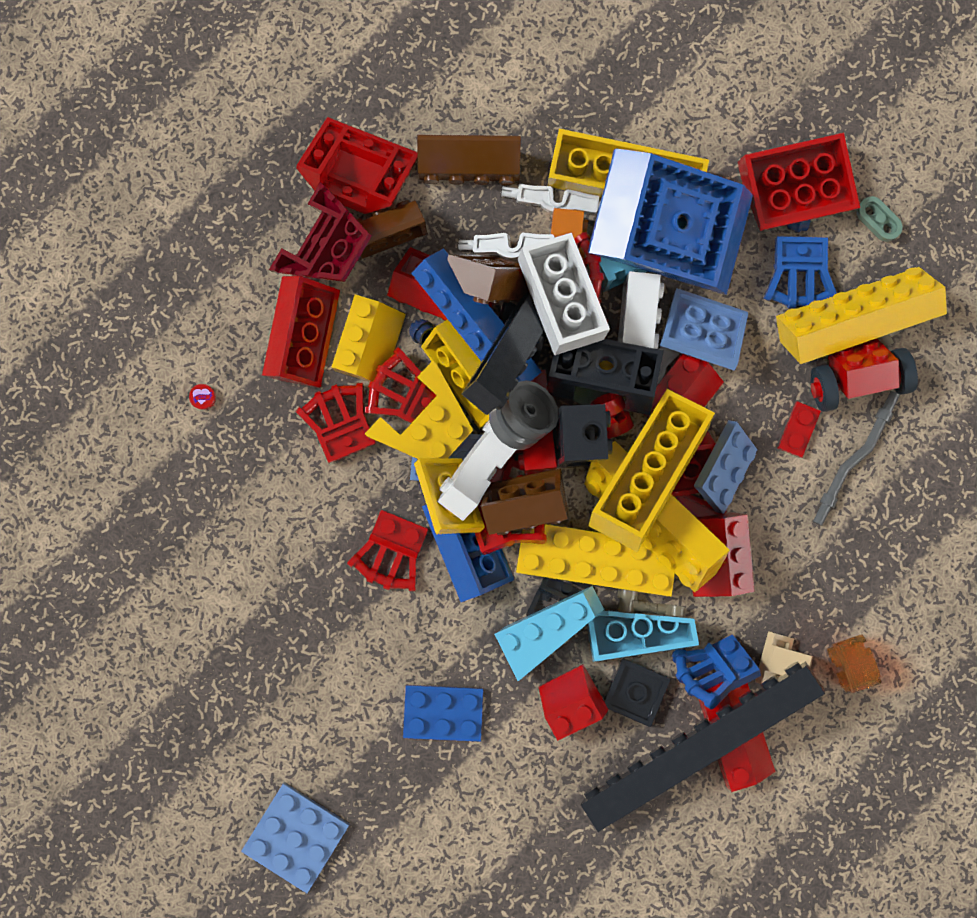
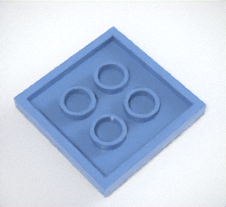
(704, 329)
(295, 837)

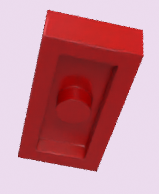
(799, 429)

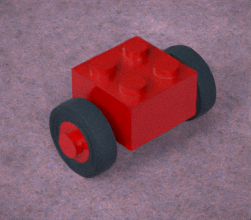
(861, 372)

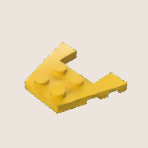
(437, 428)

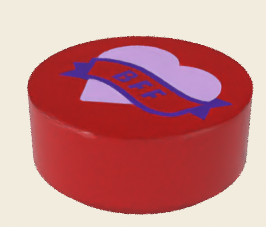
(202, 396)

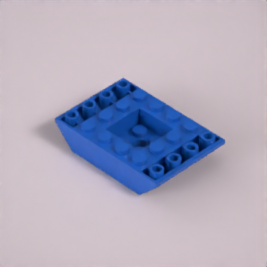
(641, 214)

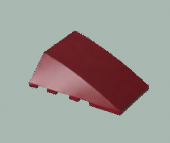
(331, 244)

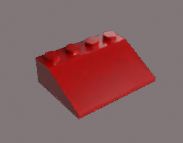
(800, 181)

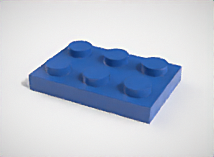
(443, 713)

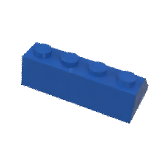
(467, 566)

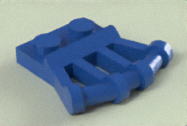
(795, 256)
(729, 661)

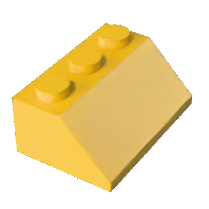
(367, 338)

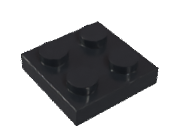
(636, 692)

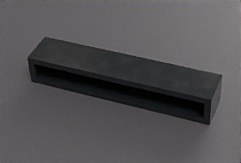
(506, 358)

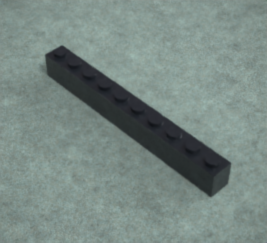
(703, 745)

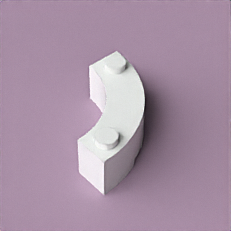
(473, 476)

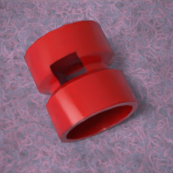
(620, 419)

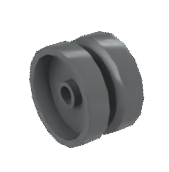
(525, 416)

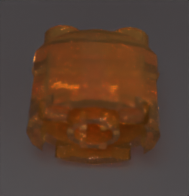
(855, 663)

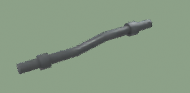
(882, 417)

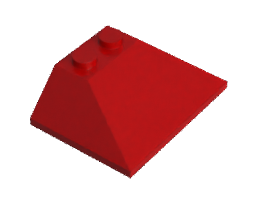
(356, 166)

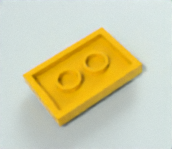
(431, 475)

